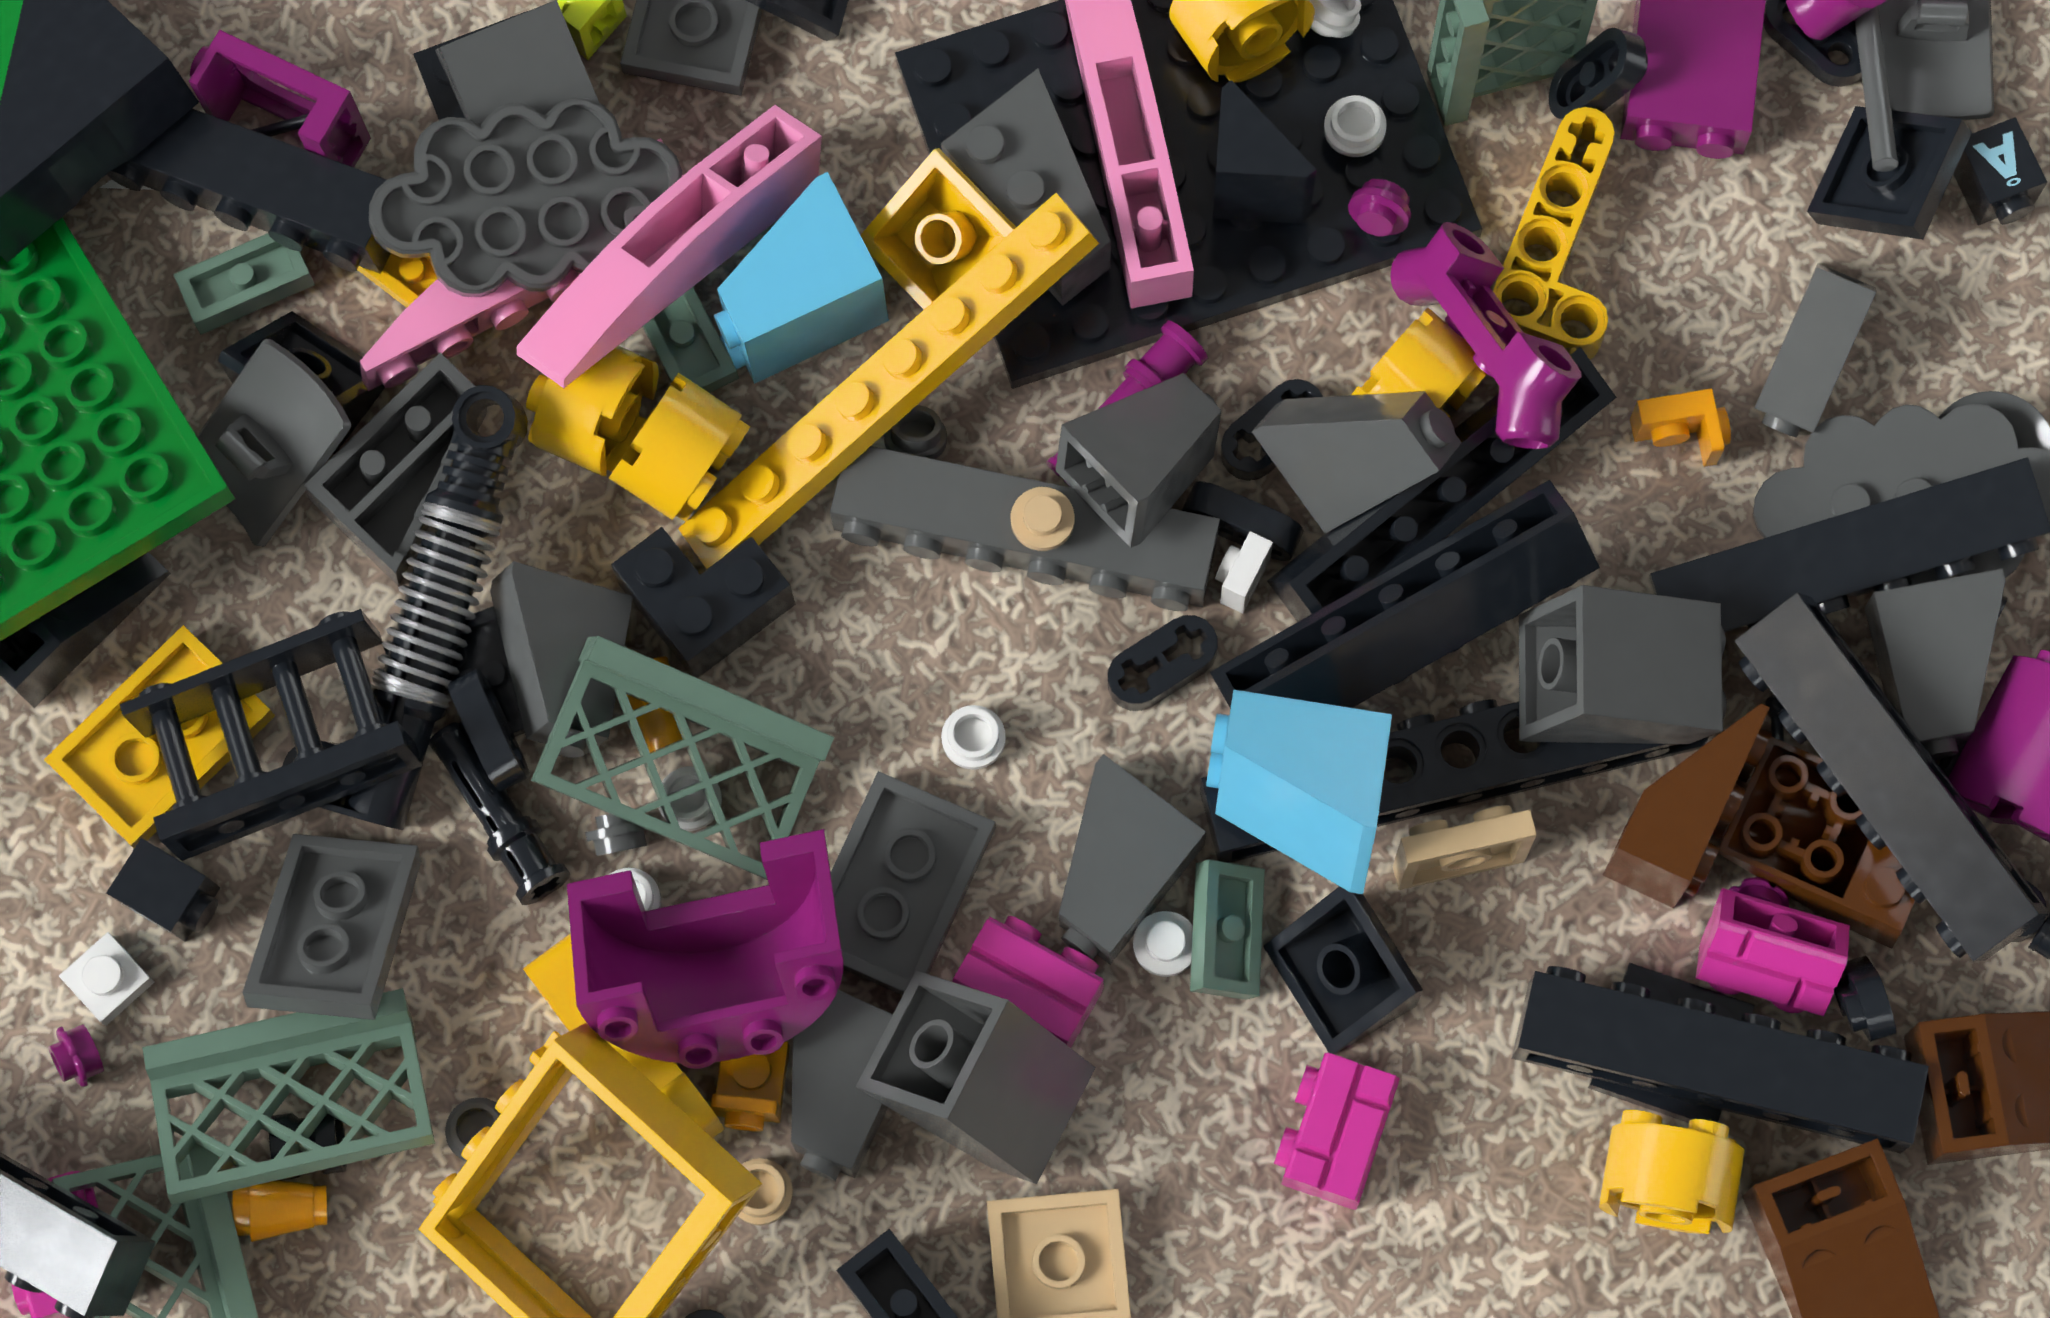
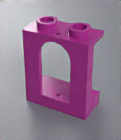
(230, 72)

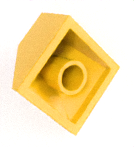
(934, 229)

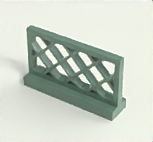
(1500, 46)
(703, 705)
(266, 1051)
(208, 1228)

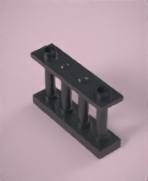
(316, 773)

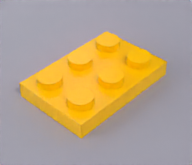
(123, 770)

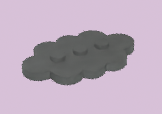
(519, 195)
(1907, 450)

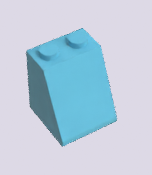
(801, 287)
(1303, 779)

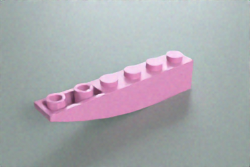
(1131, 152)
(676, 243)
(445, 324)

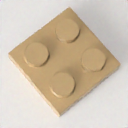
(1445, 852)
(1059, 1256)

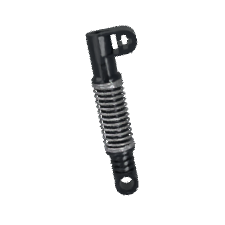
(439, 595)

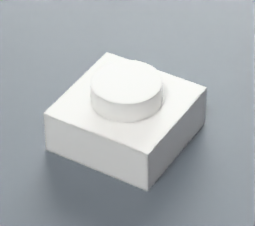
(1242, 571)
(106, 979)

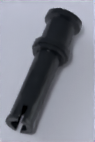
(511, 836)

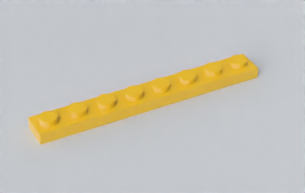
(891, 382)

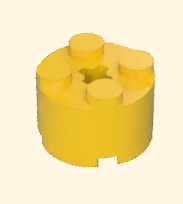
(1240, 35)
(1428, 360)
(594, 414)
(676, 448)
(1672, 1173)

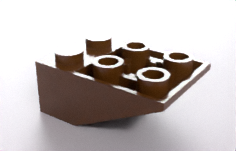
(1670, 829)
(1812, 847)
(1983, 1084)
(1842, 1239)

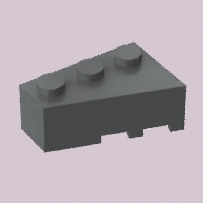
(1023, 158)
(388, 468)

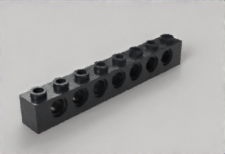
(1441, 787)

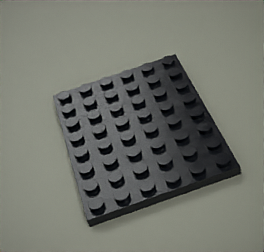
(1233, 261)

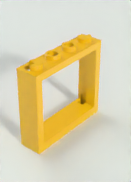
(507, 1272)

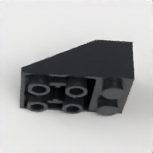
(57, 642)

